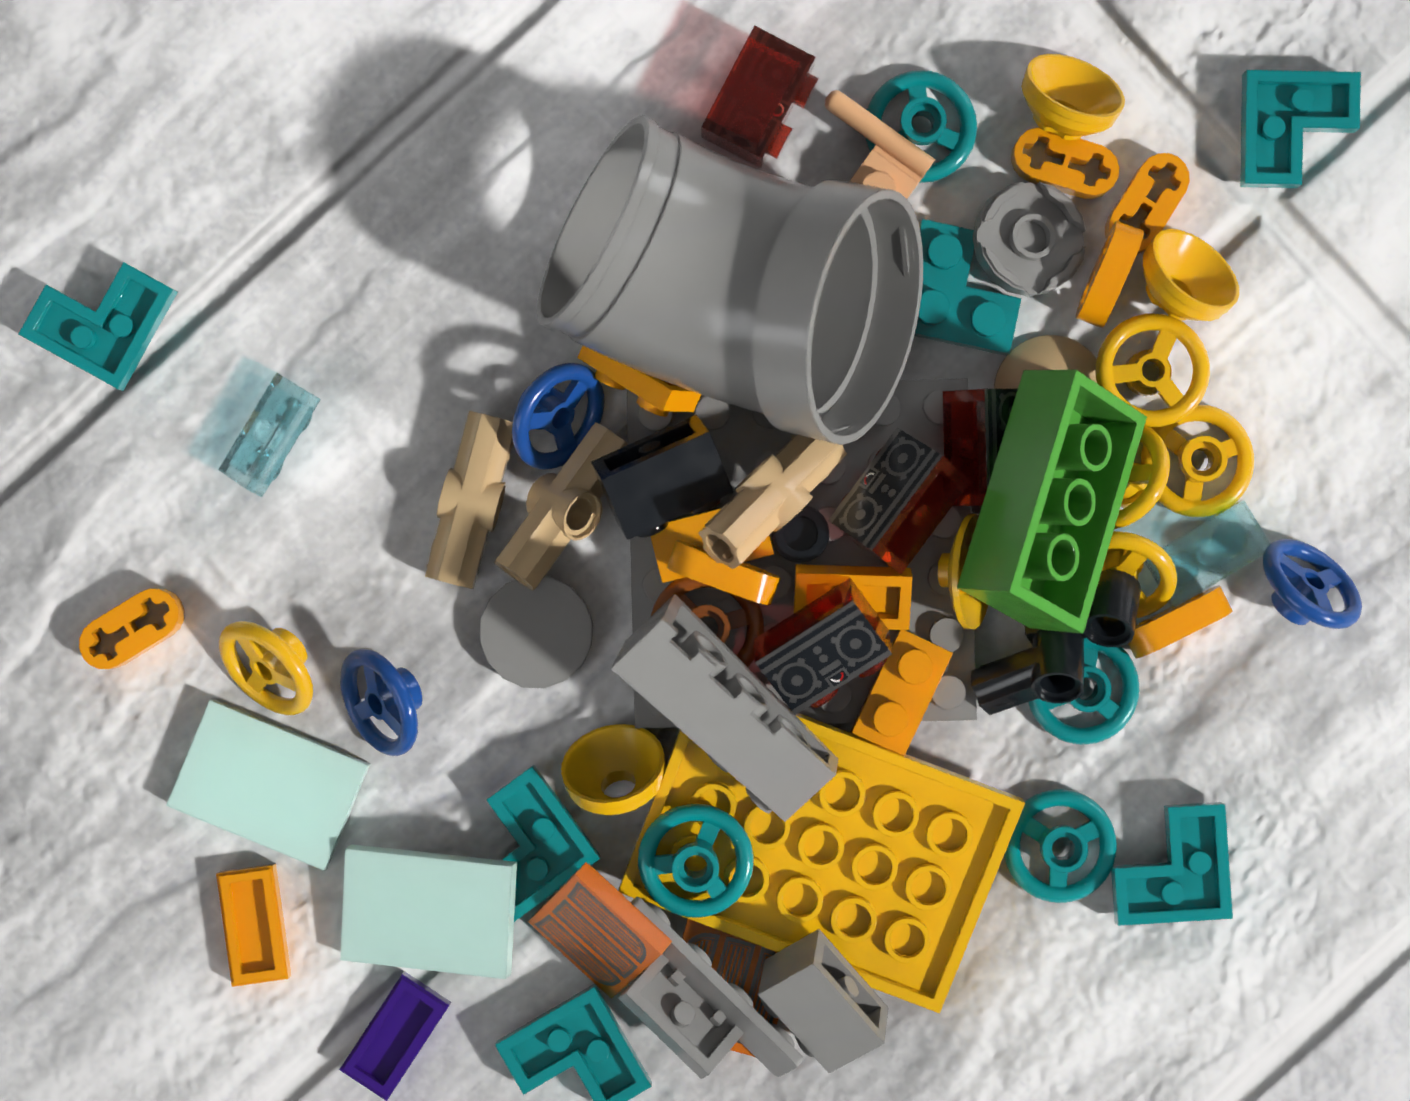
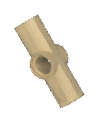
(769, 498)
(470, 500)
(559, 510)

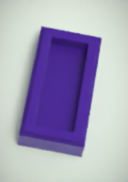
(395, 1035)

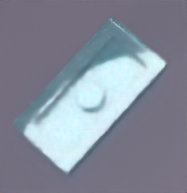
(269, 435)
(1213, 551)

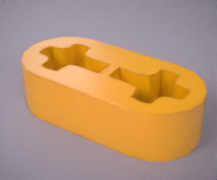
(1060, 176)
(1165, 203)
(1109, 274)
(744, 580)
(124, 617)
(1179, 621)

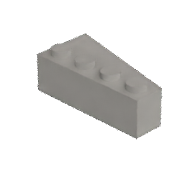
(725, 709)

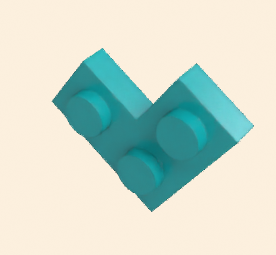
(1283, 106)
(951, 309)
(104, 340)
(547, 837)
(1191, 883)
(577, 1035)

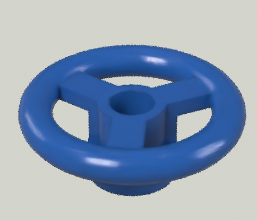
(552, 410)
(1304, 591)
(389, 696)

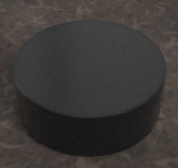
(802, 536)

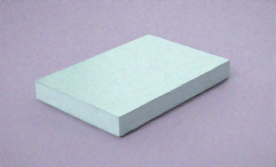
(268, 784)
(428, 911)

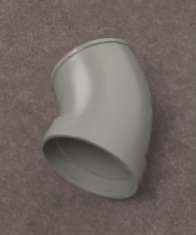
(740, 282)

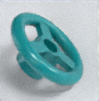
(920, 105)
(1099, 700)
(1098, 826)
(707, 879)

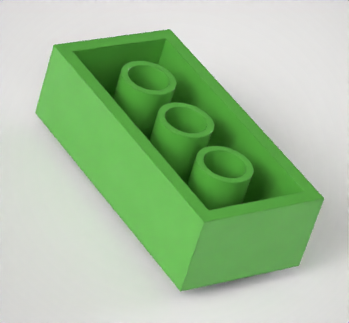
(1052, 501)

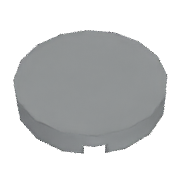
(1029, 238)
(536, 634)

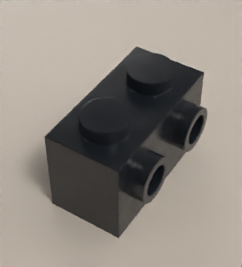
(662, 478)

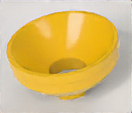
(1071, 96)
(1188, 277)
(612, 756)

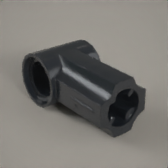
(1112, 610)
(1046, 671)

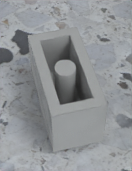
(823, 1001)

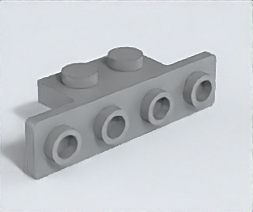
(699, 1010)

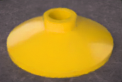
(968, 609)

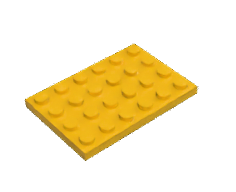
(878, 860)

